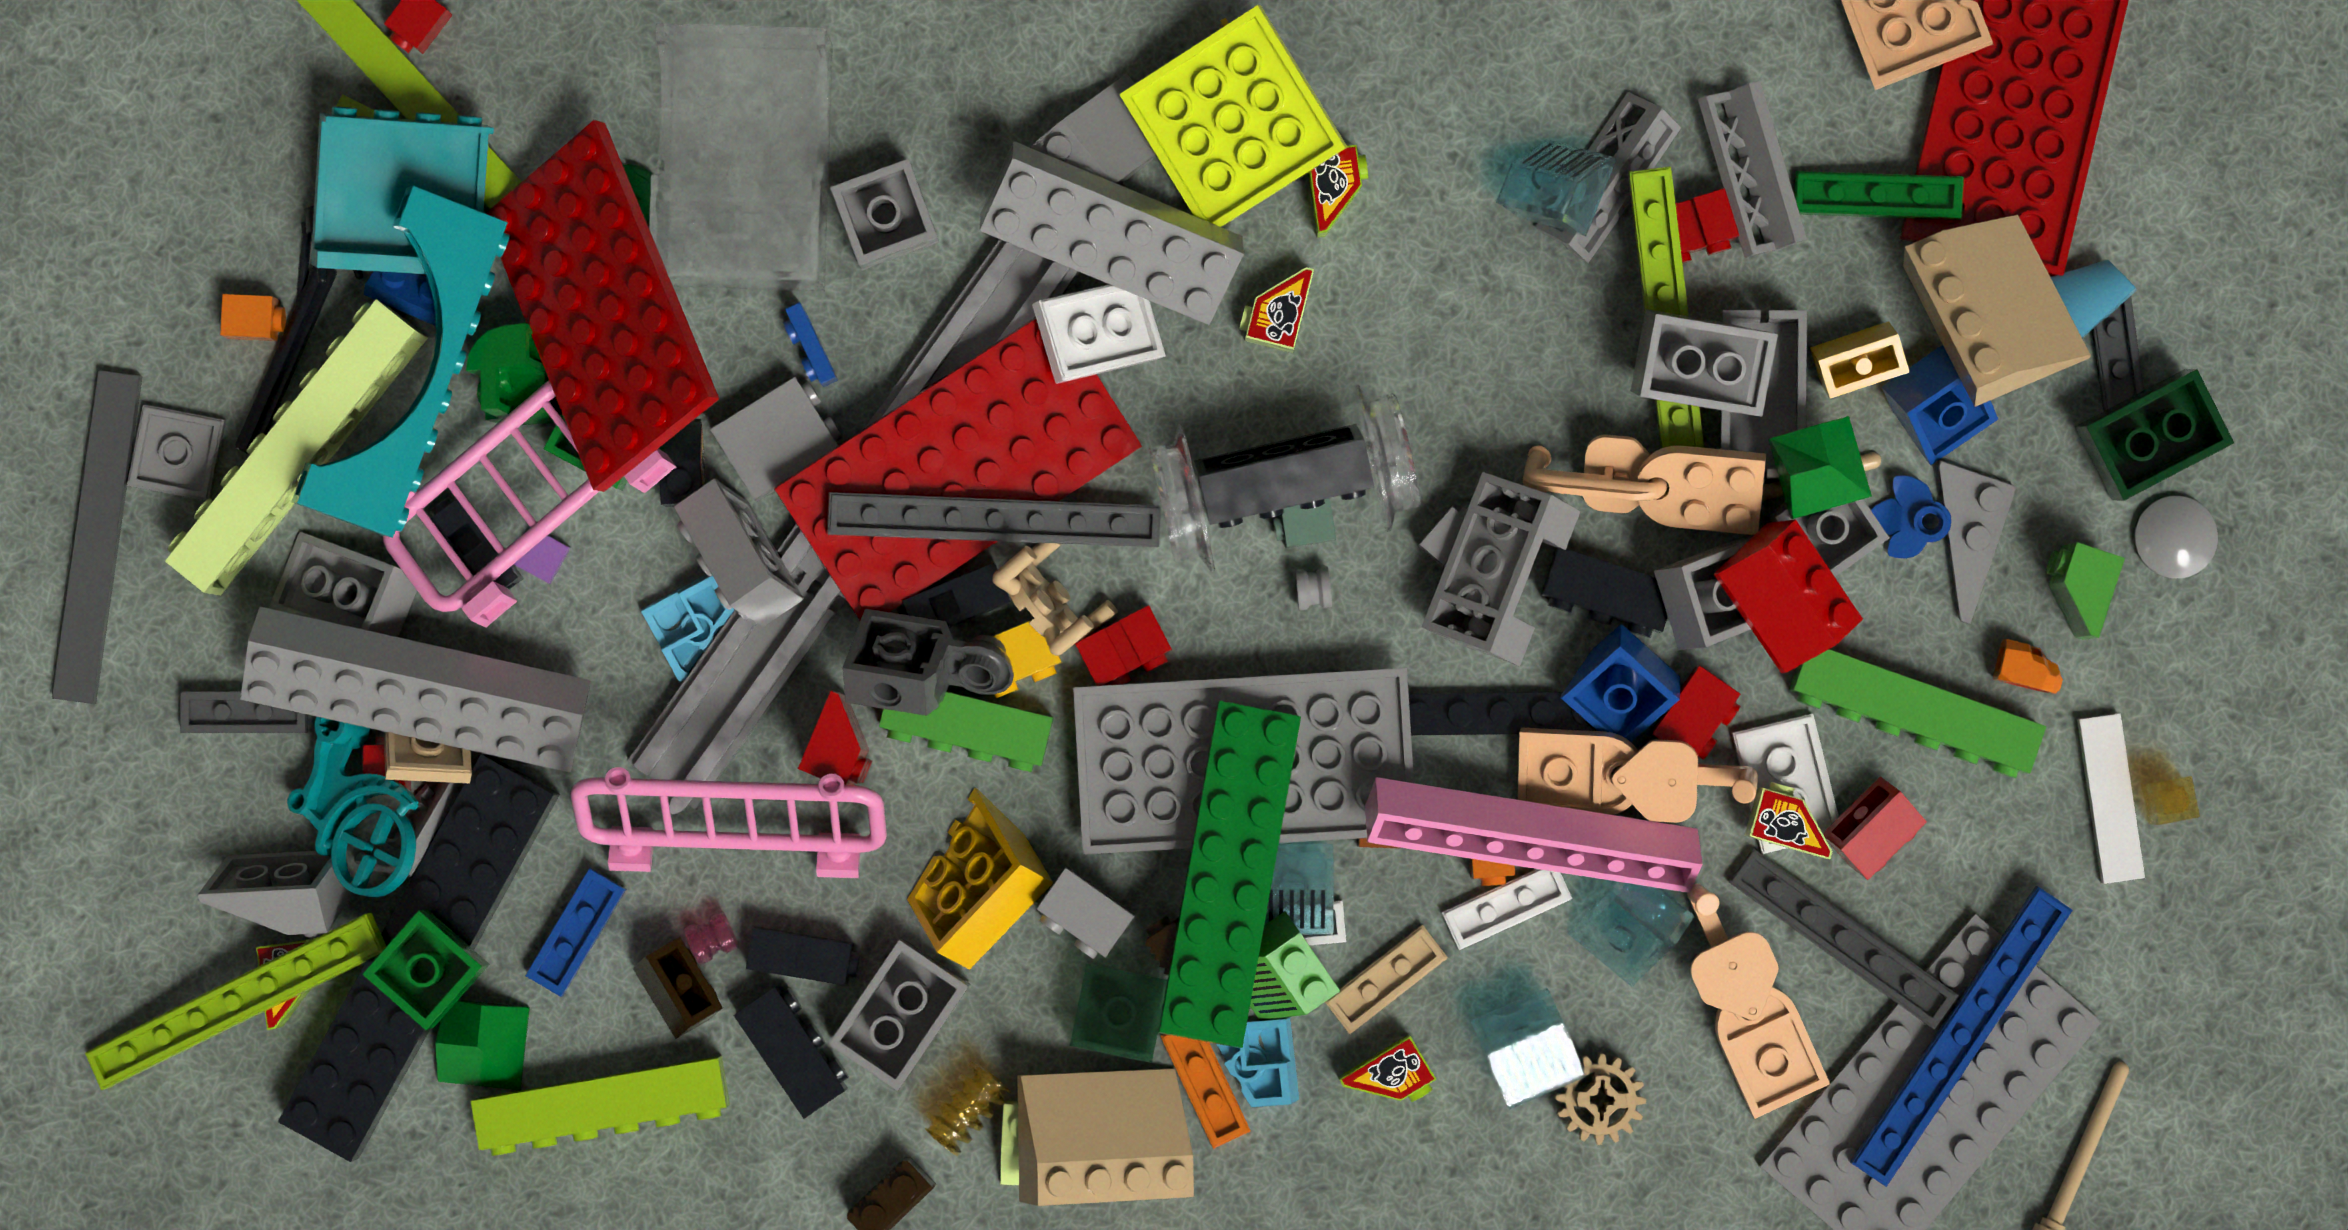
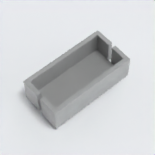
(1786, 390)

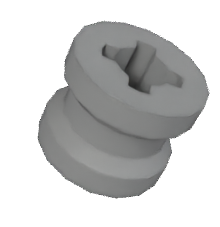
(1313, 588)

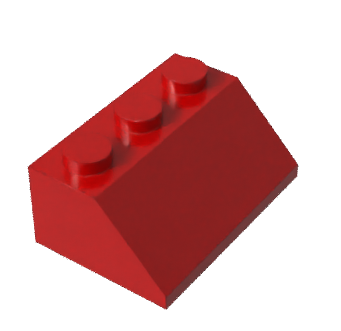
(1788, 595)
(837, 744)

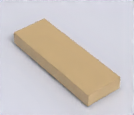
(1386, 979)

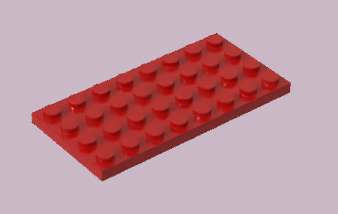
(2023, 118)
(601, 307)
(975, 433)

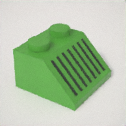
(2084, 586)
(1288, 973)

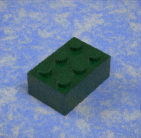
(2154, 434)

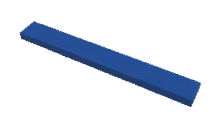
(1961, 1036)

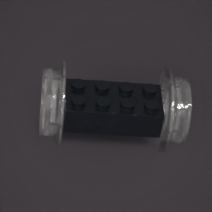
(1286, 475)

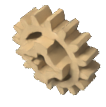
(1619, 1099)

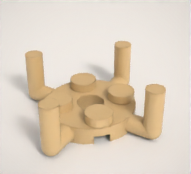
(1046, 600)

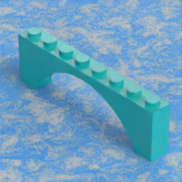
(457, 256)

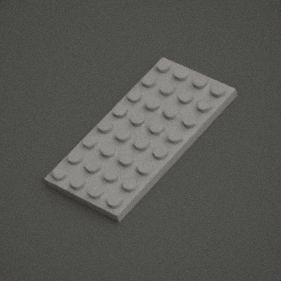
(1150, 743)
(1999, 1085)

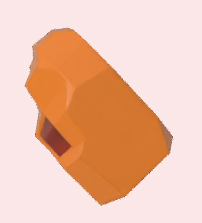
(2026, 667)

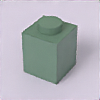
(1305, 526)

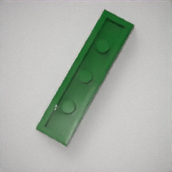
(1879, 195)

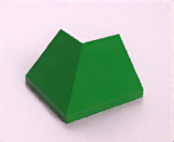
(1819, 467)
(482, 1045)

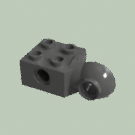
(911, 660)

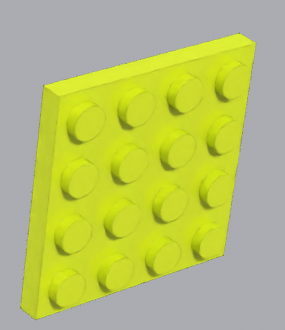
(1233, 119)

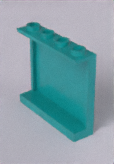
(364, 174)

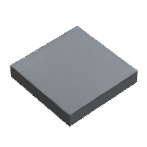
(176, 453)

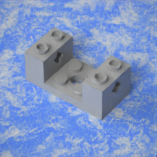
(1480, 607)

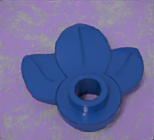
(1904, 514)

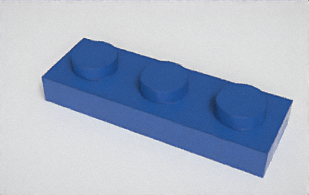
(576, 932)

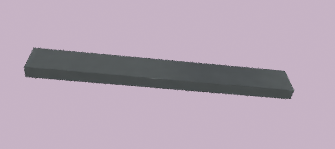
(993, 519)
(97, 537)

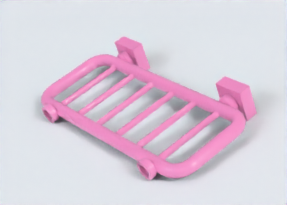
(480, 595)
(633, 846)

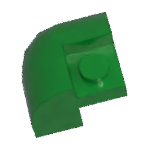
(508, 372)

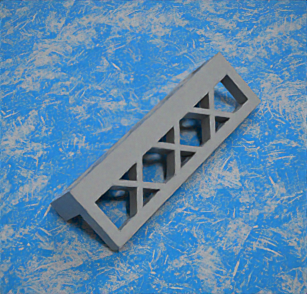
(1639, 149)
(1759, 169)

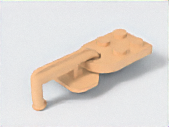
(1705, 489)
(1658, 780)
(1753, 1018)

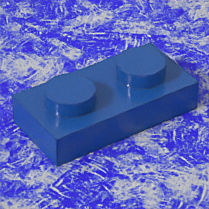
(403, 292)
(801, 330)

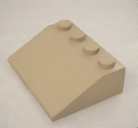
(1993, 306)
(1102, 1137)

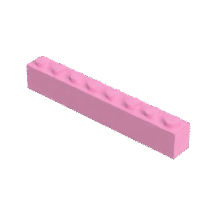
(1532, 835)

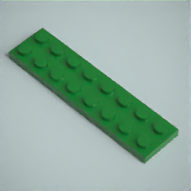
(1229, 874)

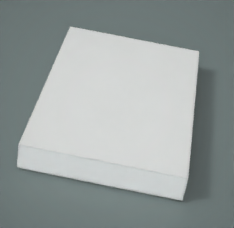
(1097, 332)
(1793, 757)

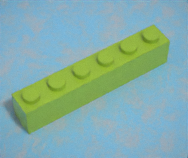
(599, 1104)

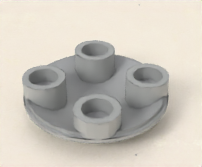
(2176, 537)

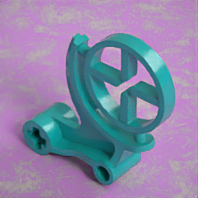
(331, 802)

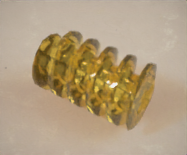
(965, 1108)

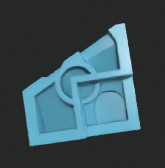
(2092, 293)
(700, 619)
(1269, 1074)

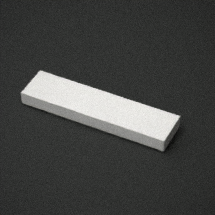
(2110, 798)

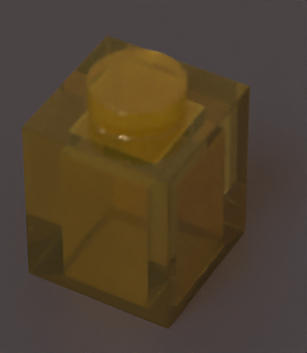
(2170, 800)

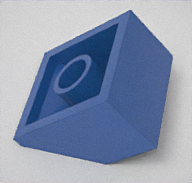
(1936, 406)
(1622, 686)

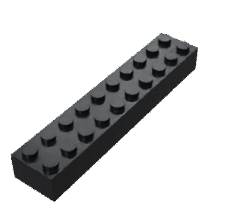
(462, 886)

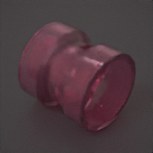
(710, 938)

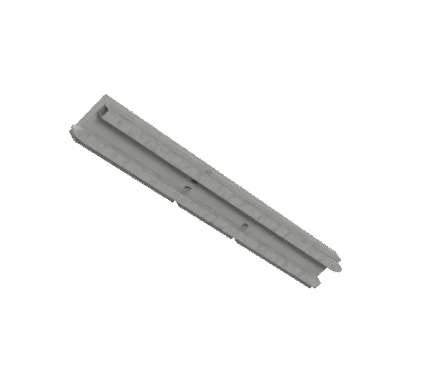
(753, 663)

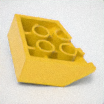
(978, 884)

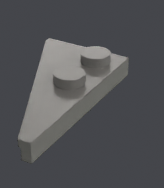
(1977, 518)
(425, 820)

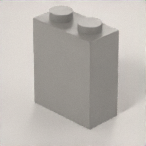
(776, 437)

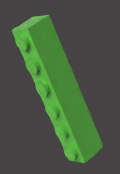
(1920, 710)

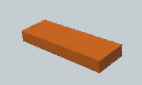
(1207, 1089)

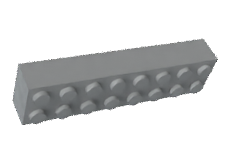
(414, 689)

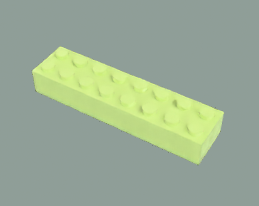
(304, 432)

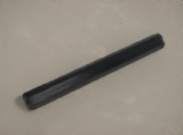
(286, 358)

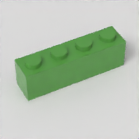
(978, 726)

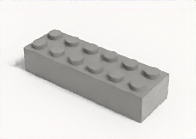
(1111, 233)

